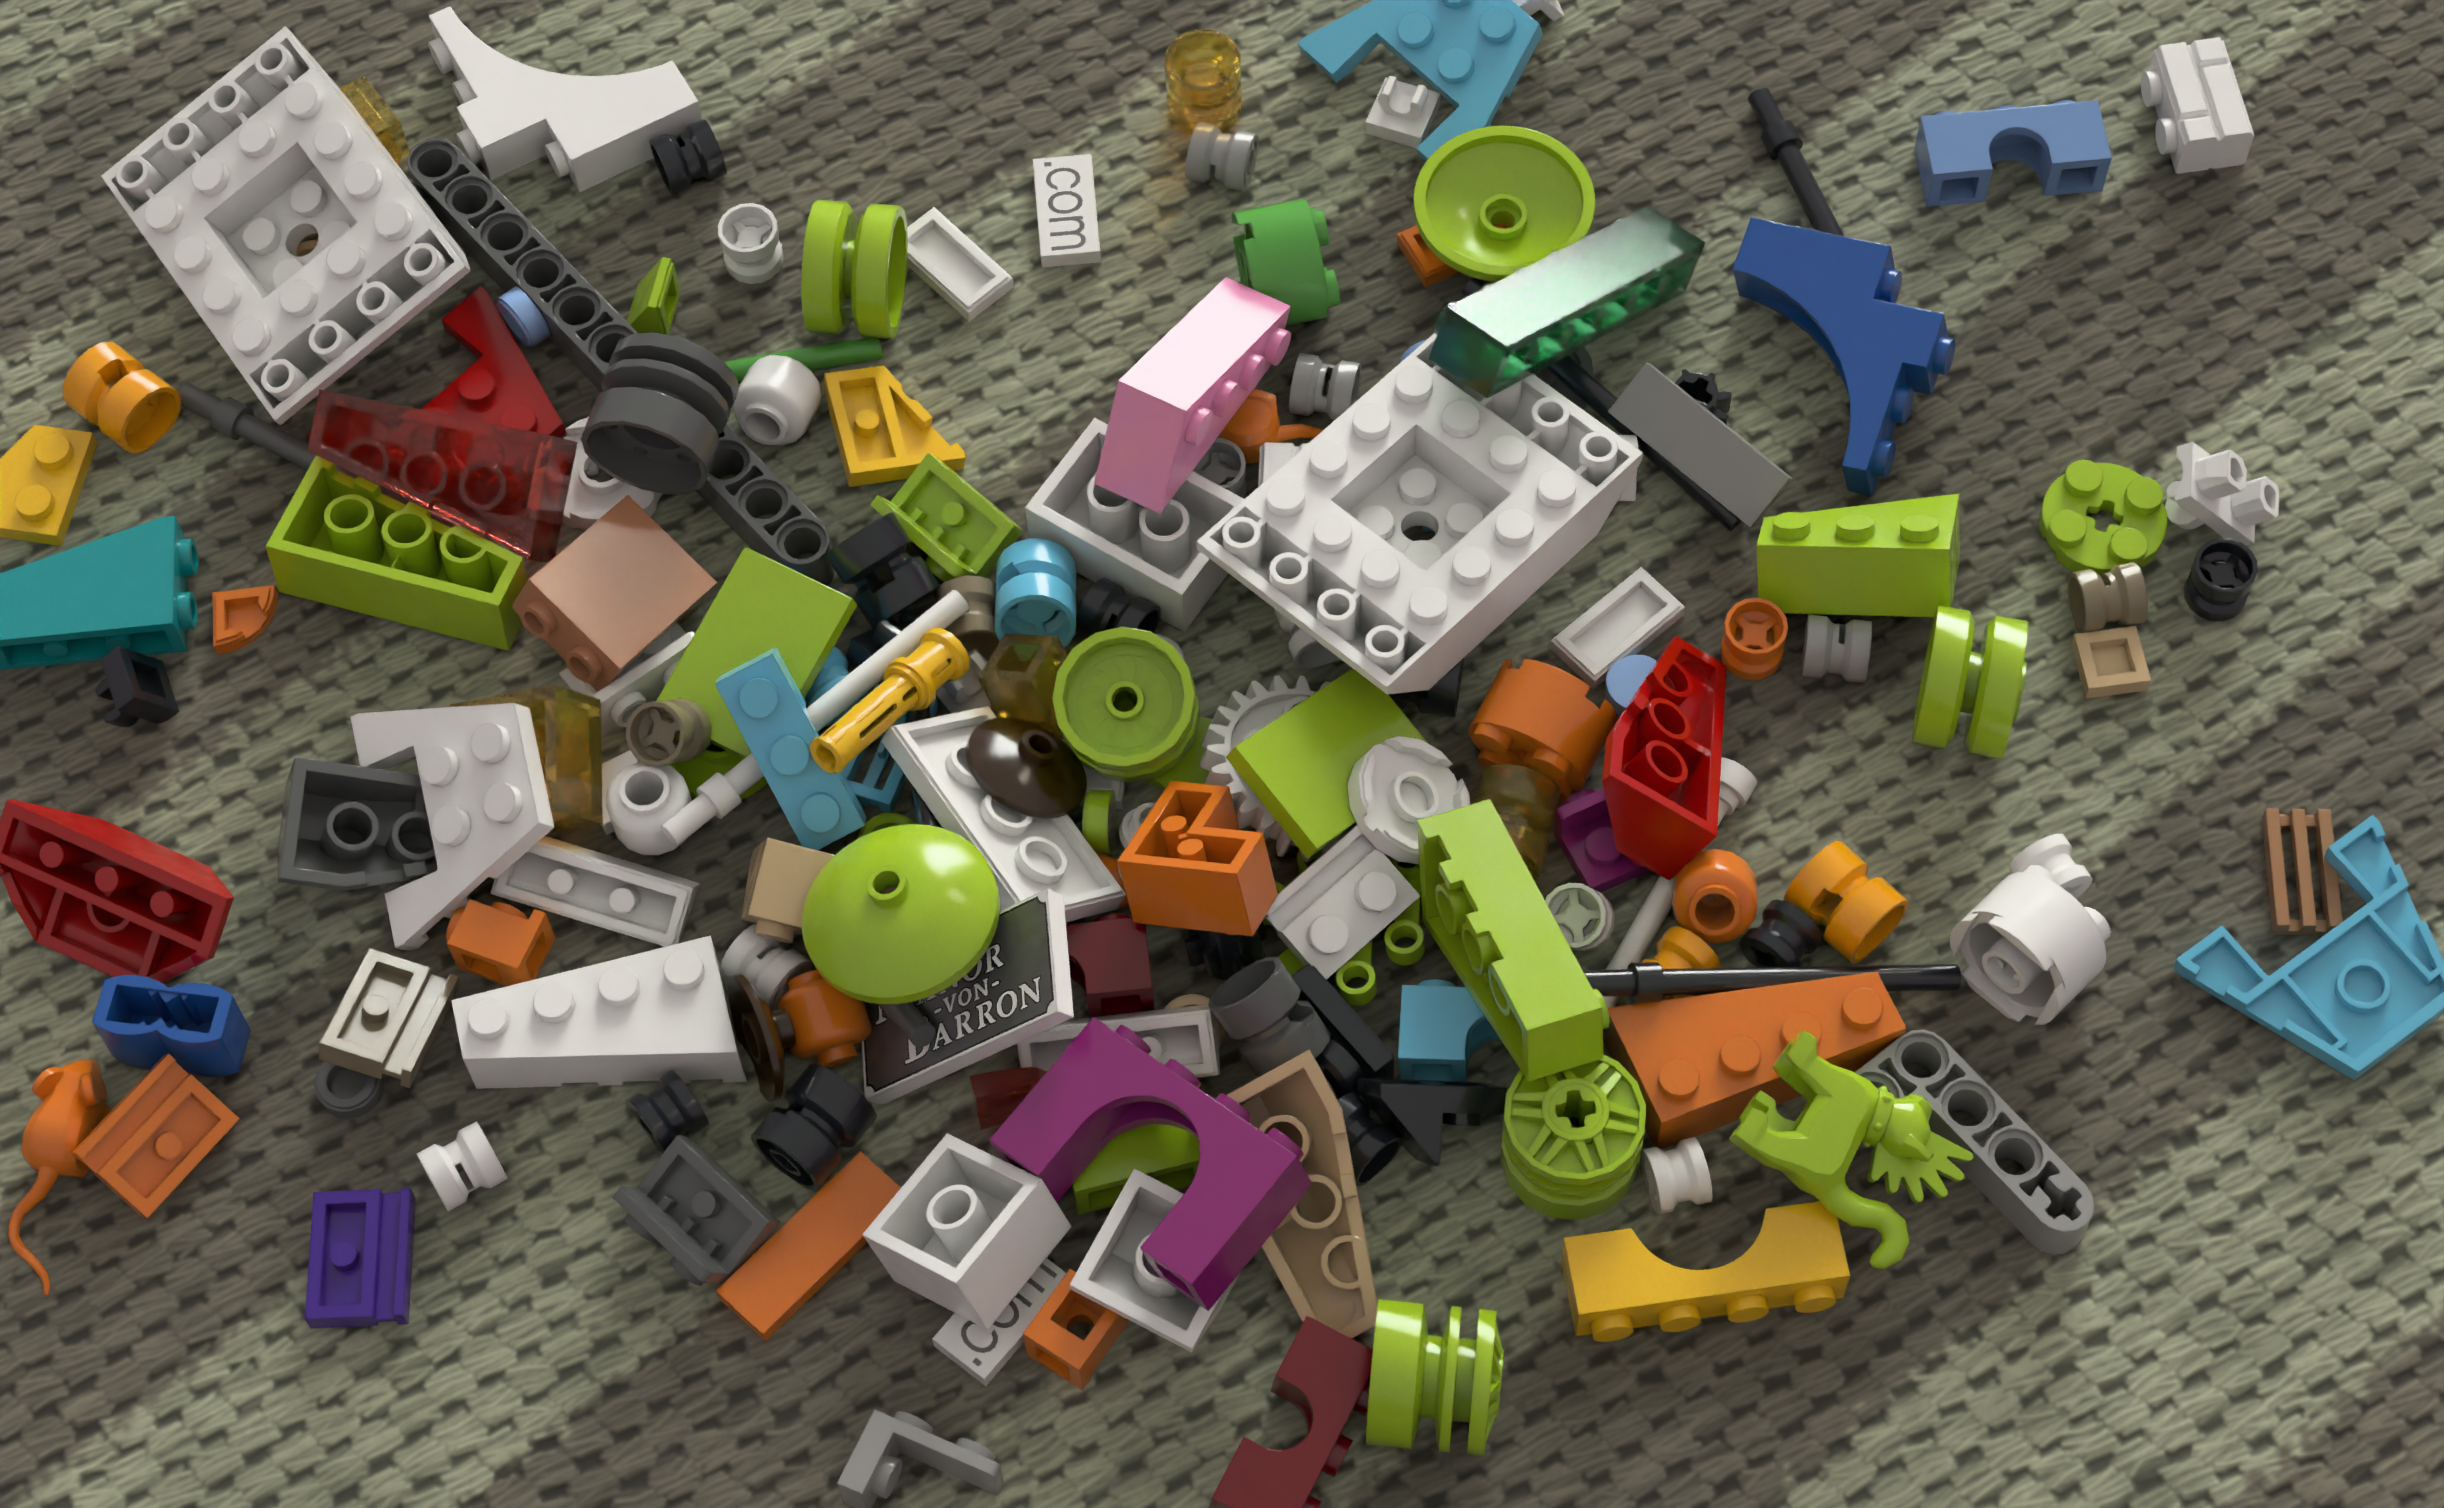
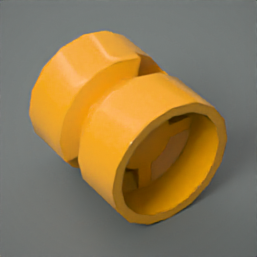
(121, 397)
(1849, 905)

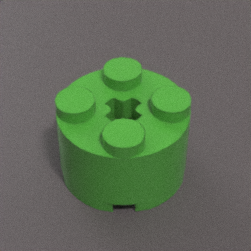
(1284, 257)

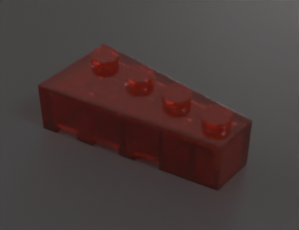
(471, 471)

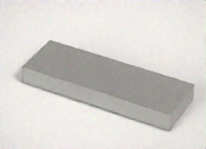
(1700, 445)

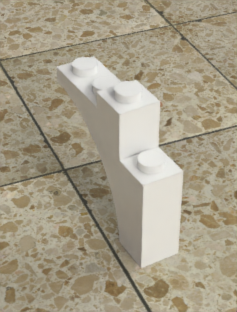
(580, 122)

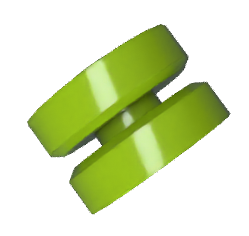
(854, 269)
(1980, 684)
(1135, 742)

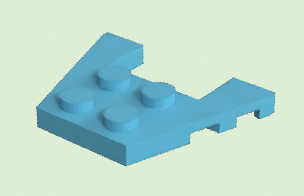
(1456, 46)
(2354, 988)

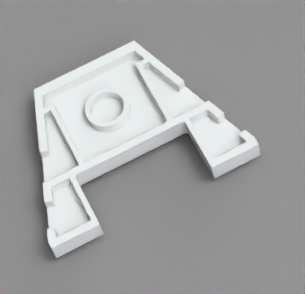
(479, 796)

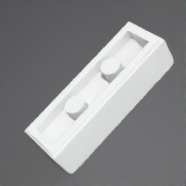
(600, 891)
(1179, 1034)

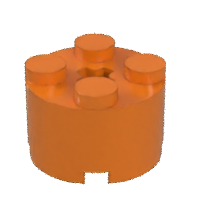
(1543, 723)

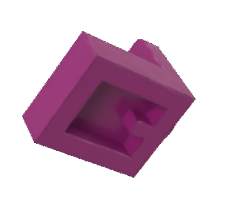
(1589, 843)

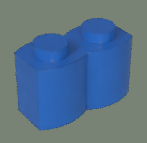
(188, 1021)

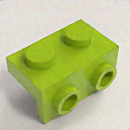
(950, 521)

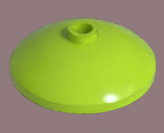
(1508, 180)
(906, 940)

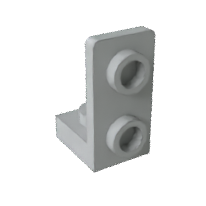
(876, 1469)

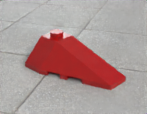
(1667, 761)

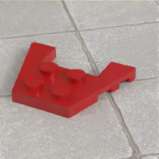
(501, 383)

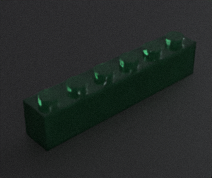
(1564, 301)

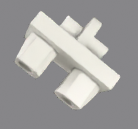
(2217, 494)

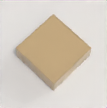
(2110, 662)

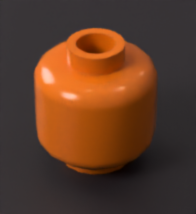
(1715, 896)
(824, 1020)

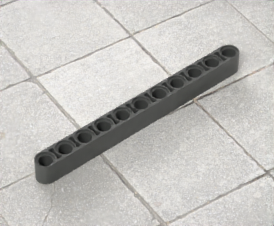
(490, 226)

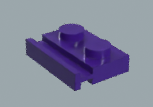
(360, 1258)

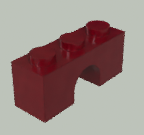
(1111, 964)
(1326, 1381)

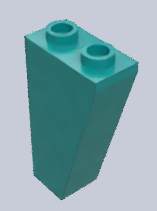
(100, 597)

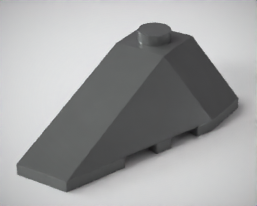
(352, 827)

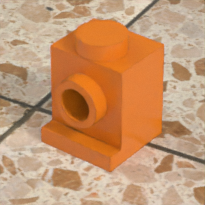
(499, 942)
(1056, 1348)

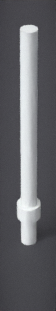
(722, 792)

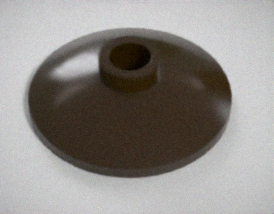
(1026, 767)
(761, 1034)

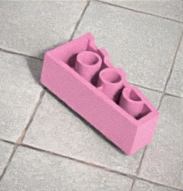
(1188, 392)

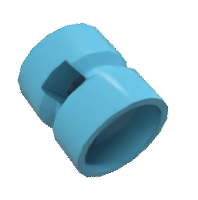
(1036, 590)

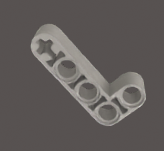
(1996, 1137)

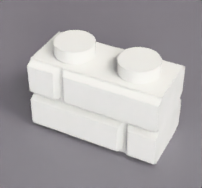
(2197, 106)

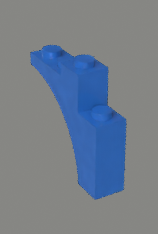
(1846, 301)

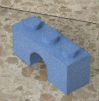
(2057, 140)

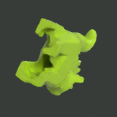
(1827, 1133)

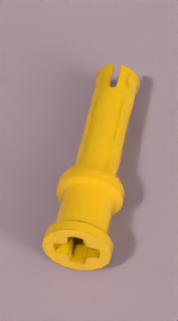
(907, 685)

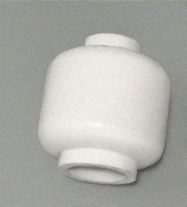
(777, 400)
(641, 802)

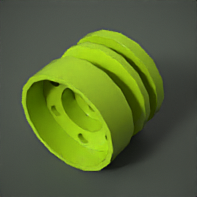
(1568, 1168)
(1432, 1377)

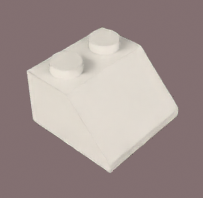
(1122, 1278)

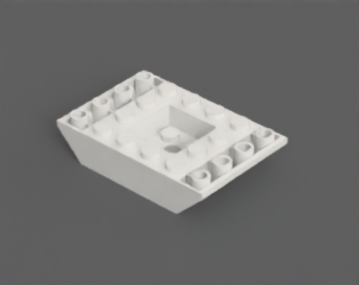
(239, 187)
(1499, 480)

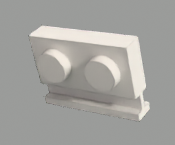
(1340, 903)

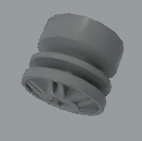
(660, 413)

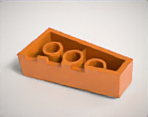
(1715, 1051)

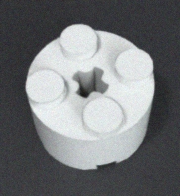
(2030, 946)

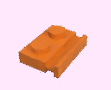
(155, 1136)

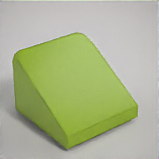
(655, 299)

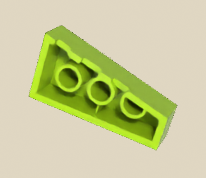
(393, 561)
(1506, 942)

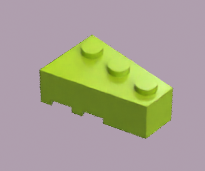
(1862, 558)

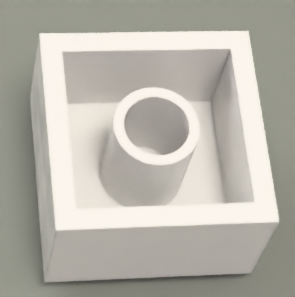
(967, 1230)

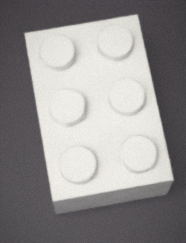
(1127, 542)

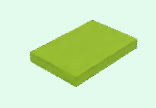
(753, 612)
(1307, 756)

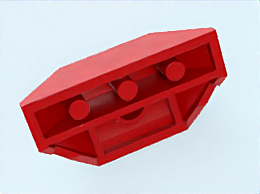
(109, 893)

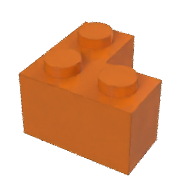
(1196, 865)

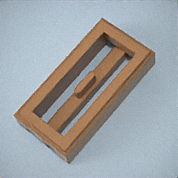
(2299, 824)

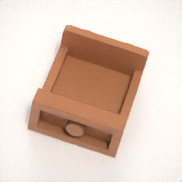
(612, 594)

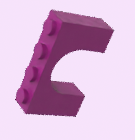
(1114, 1085)

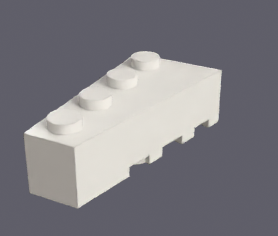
(605, 1023)

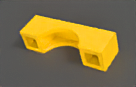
(1623, 1286)

